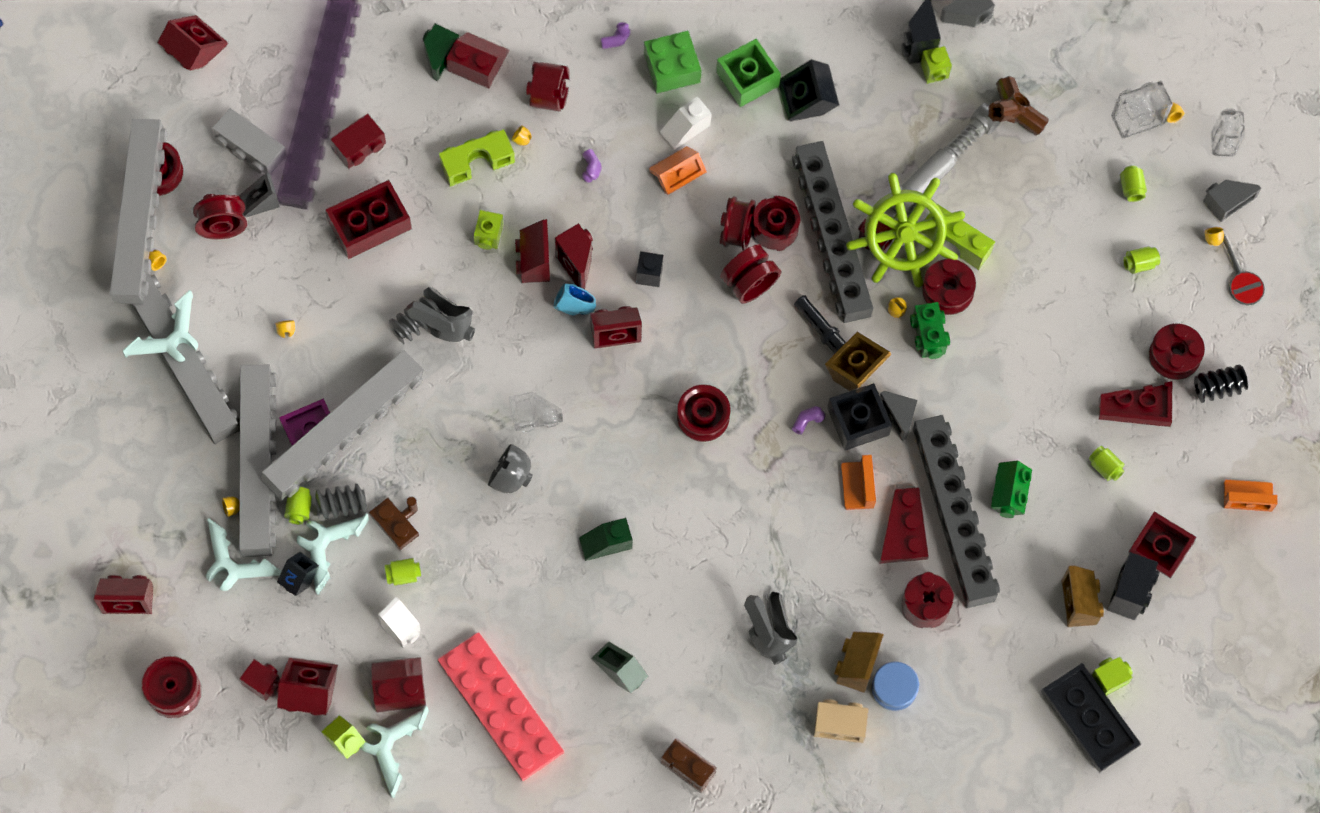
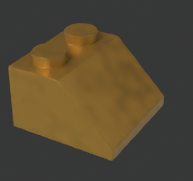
(856, 361)
(1081, 597)
(859, 660)

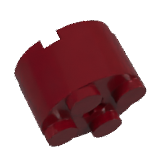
(548, 86)
(772, 234)
(927, 587)

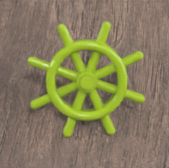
(905, 230)

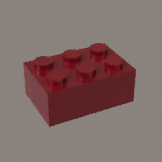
(368, 219)

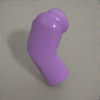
(619, 37)
(593, 168)
(814, 413)

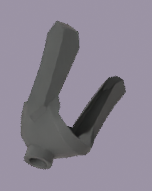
(450, 328)
(767, 641)

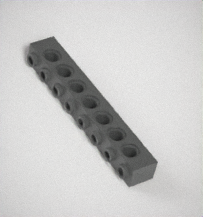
(816, 156)
(973, 592)

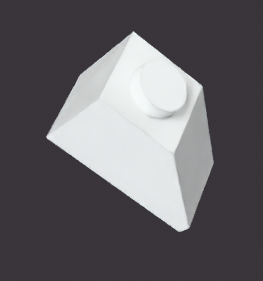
(686, 123)
(399, 623)

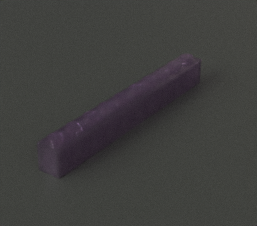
(318, 103)

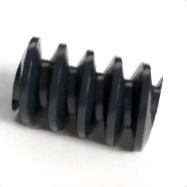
(1220, 381)

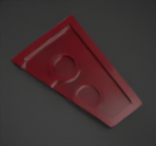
(1139, 406)
(905, 531)

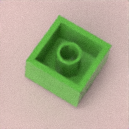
(672, 62)
(748, 72)

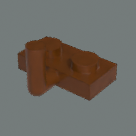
(395, 522)

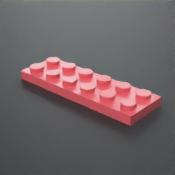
(500, 706)

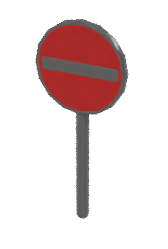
(1245, 286)

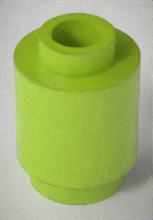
(1133, 183)
(1141, 259)
(1107, 463)
(298, 506)
(402, 572)

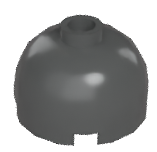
(511, 471)

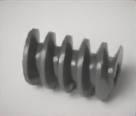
(405, 326)
(340, 501)

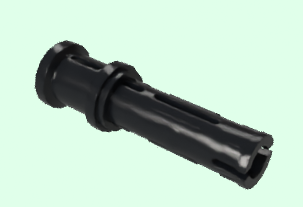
(829, 335)

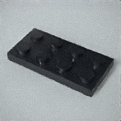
(1091, 717)

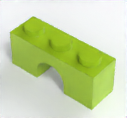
(492, 147)
(971, 243)

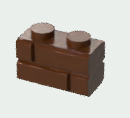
(688, 765)

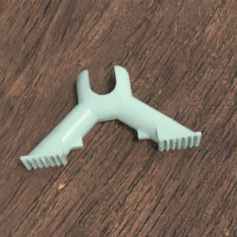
(170, 343)
(325, 535)
(224, 563)
(383, 749)

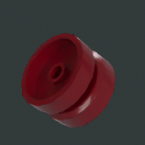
(750, 274)
(167, 673)

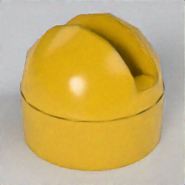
(1175, 113)
(522, 136)
(1214, 236)
(157, 259)
(894, 310)
(285, 326)
(231, 505)

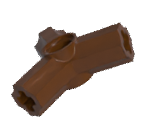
(1015, 107)

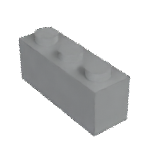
(249, 142)

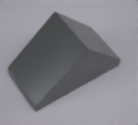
(260, 196)
(900, 411)

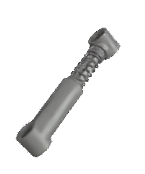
(946, 158)

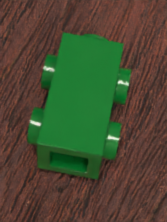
(930, 332)
(1011, 488)

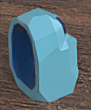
(574, 300)

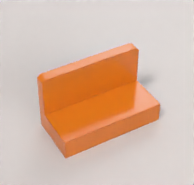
(678, 169)
(858, 484)
(1249, 495)

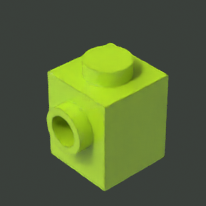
(936, 64)
(488, 230)
(1112, 674)
(343, 737)

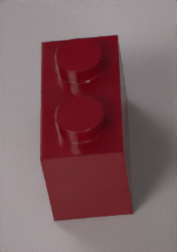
(358, 141)

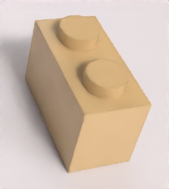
(841, 721)

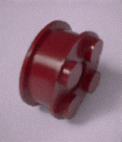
(171, 170)
(220, 216)
(737, 223)
(953, 273)
(1176, 337)
(700, 427)

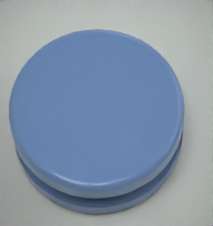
(895, 686)

